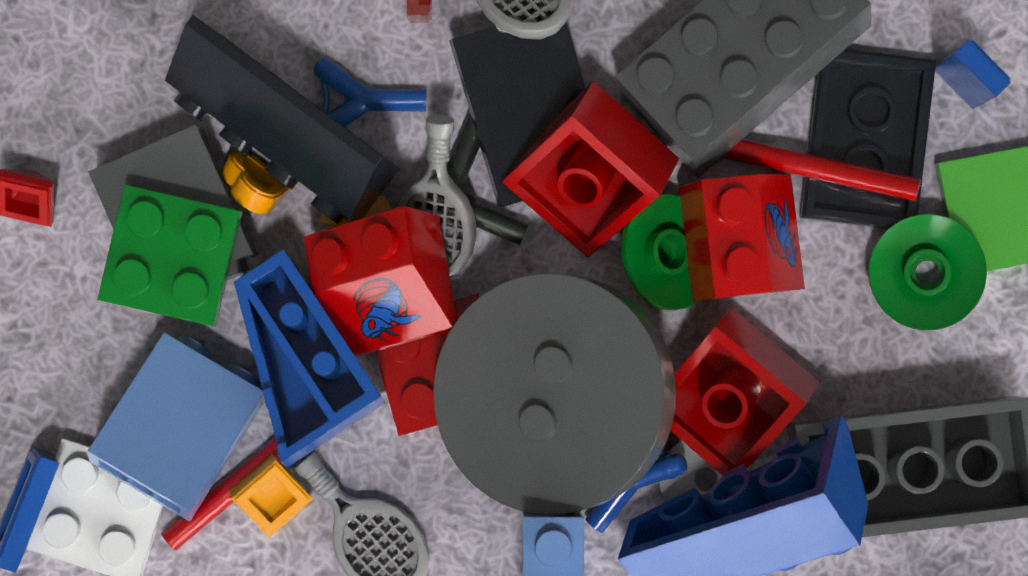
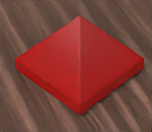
(27, 196)

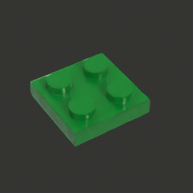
(169, 255)

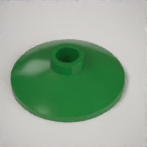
(959, 265)
(657, 280)

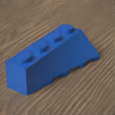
(757, 520)

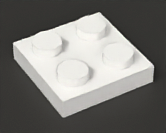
(94, 518)

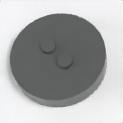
(554, 393)

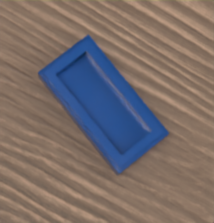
(972, 74)
(25, 506)

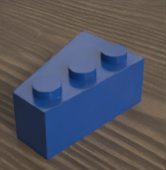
(302, 360)

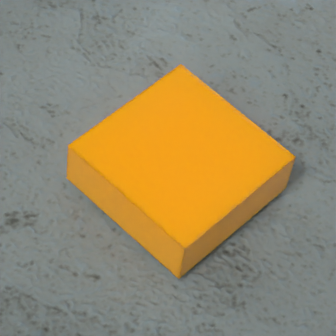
(270, 495)

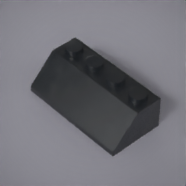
(278, 123)

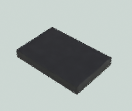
(514, 92)
(872, 115)

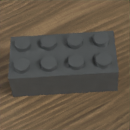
(733, 68)
(938, 463)

